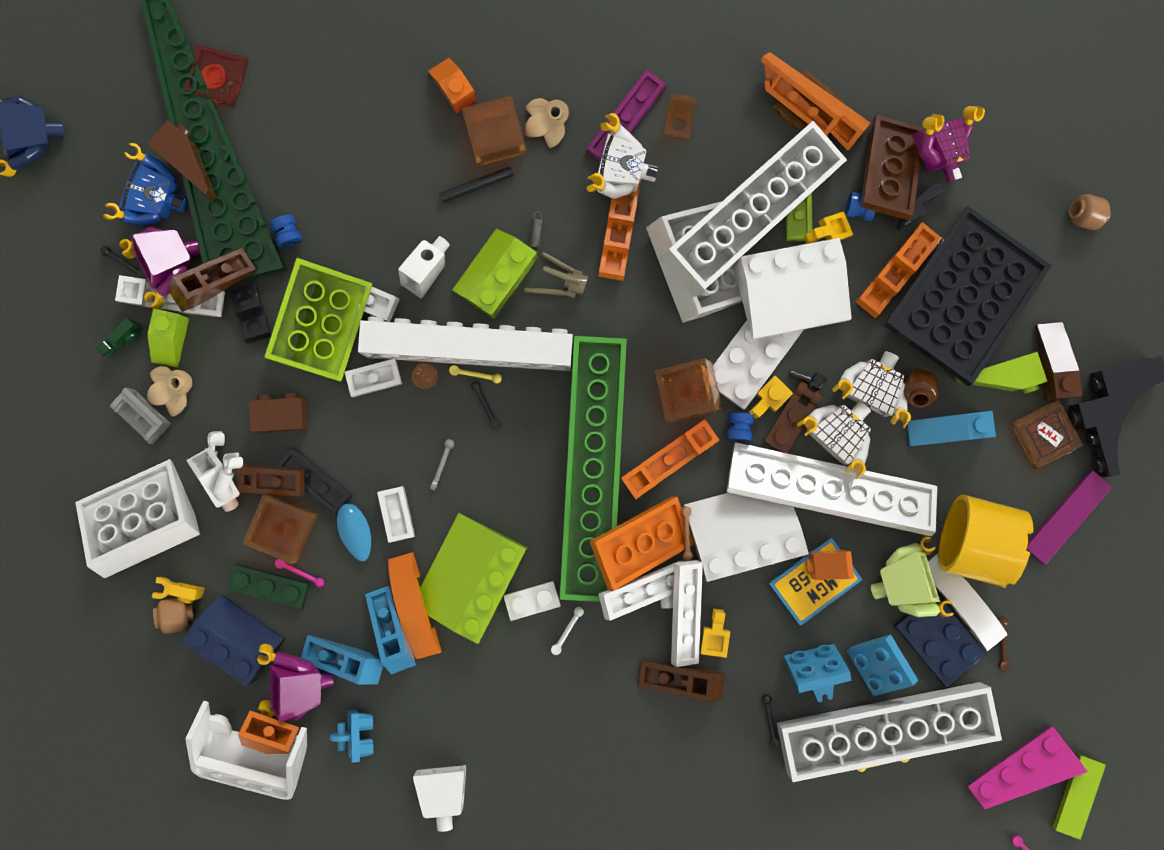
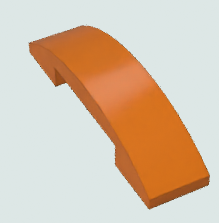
(669, 459)
(411, 607)

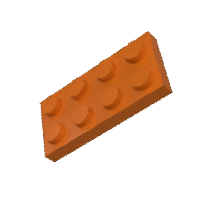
(640, 543)

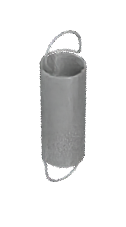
(535, 232)

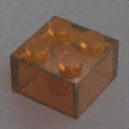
(494, 130)
(688, 390)
(280, 528)

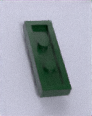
(268, 586)

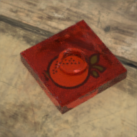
(221, 72)

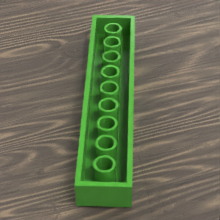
(592, 461)

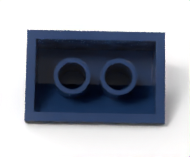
(231, 639)

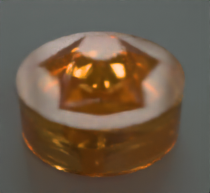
(424, 376)

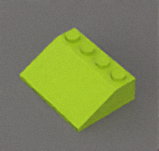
(318, 320)
(470, 577)

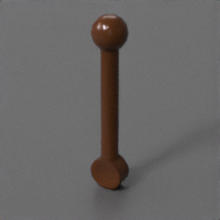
(1003, 664)

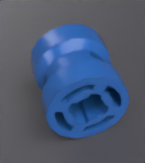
(853, 208)
(285, 231)
(740, 426)

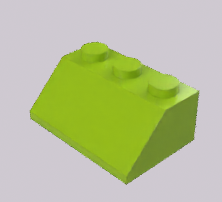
(495, 273)

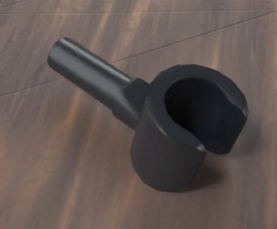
(815, 382)

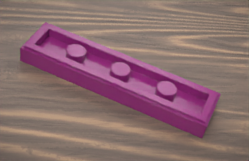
(630, 110)
(1067, 517)

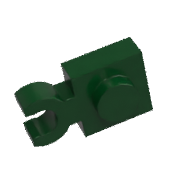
(122, 335)

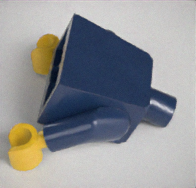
(24, 133)

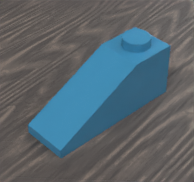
(951, 428)
(389, 635)
(343, 660)

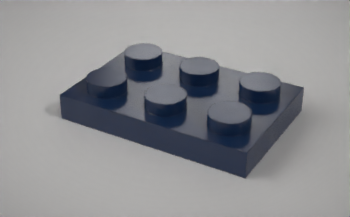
(941, 644)

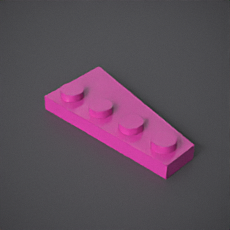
(1030, 768)

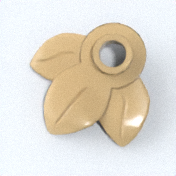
(543, 123)
(166, 390)

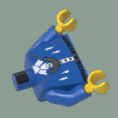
(148, 192)

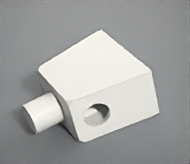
(423, 266)
(441, 793)

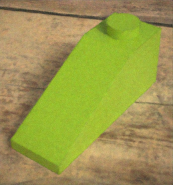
(1013, 375)

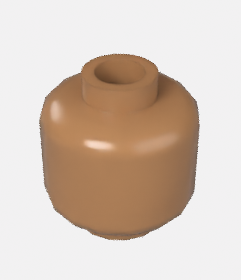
(1089, 212)
(172, 616)

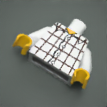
(877, 387)
(841, 434)

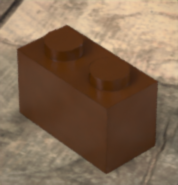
(278, 414)

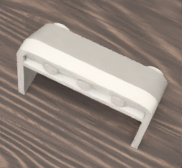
(219, 756)

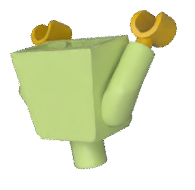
(910, 582)

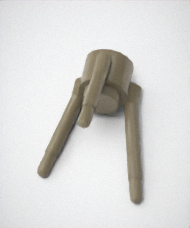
(574, 280)

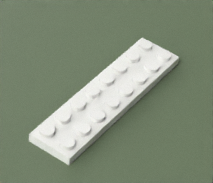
(831, 490)

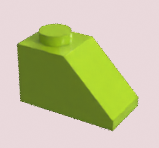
(166, 337)

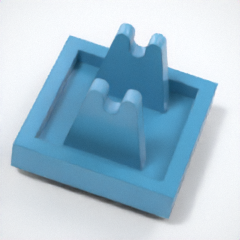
(882, 665)
(817, 670)

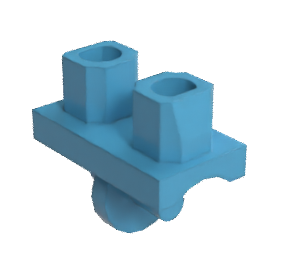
(356, 746)

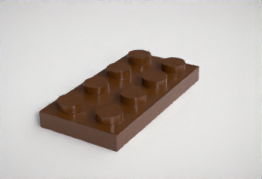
(891, 168)

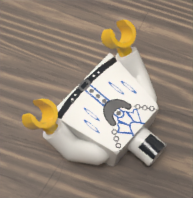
(621, 163)

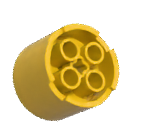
(985, 541)

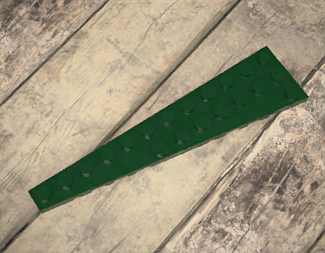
(234, 215)

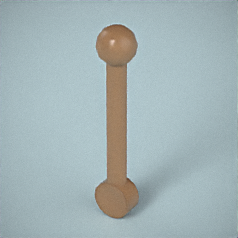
(686, 512)

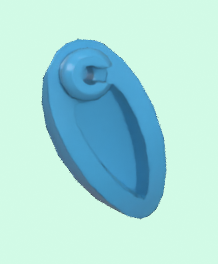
(354, 531)

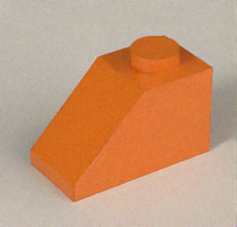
(453, 85)
(830, 565)
(267, 734)

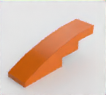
(618, 236)
(898, 270)

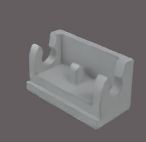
(140, 415)

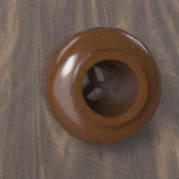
(920, 388)

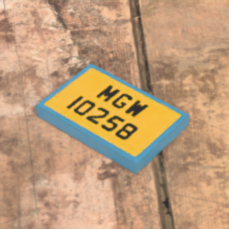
(805, 595)

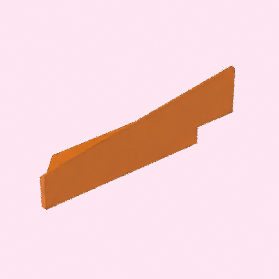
(812, 102)

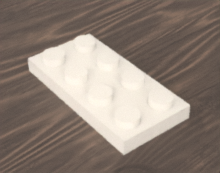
(749, 363)

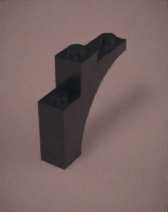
(1103, 417)

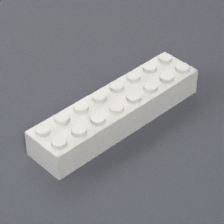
(753, 209)
(465, 345)
(888, 731)

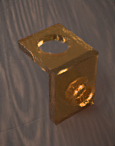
(680, 107)

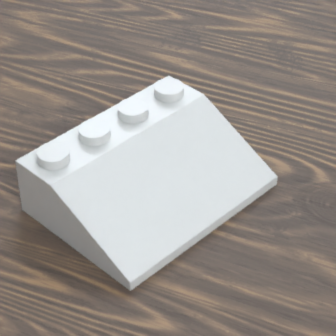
(794, 288)
(718, 295)
(135, 519)
(743, 534)

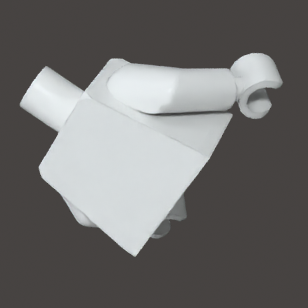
(214, 476)

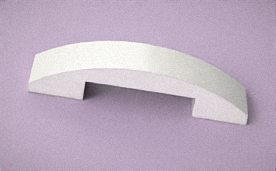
(132, 291)
(968, 605)

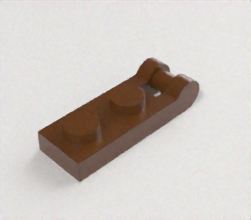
(785, 428)
(270, 480)

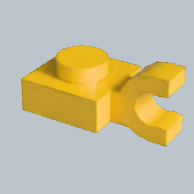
(831, 228)
(771, 396)
(184, 592)
(715, 638)

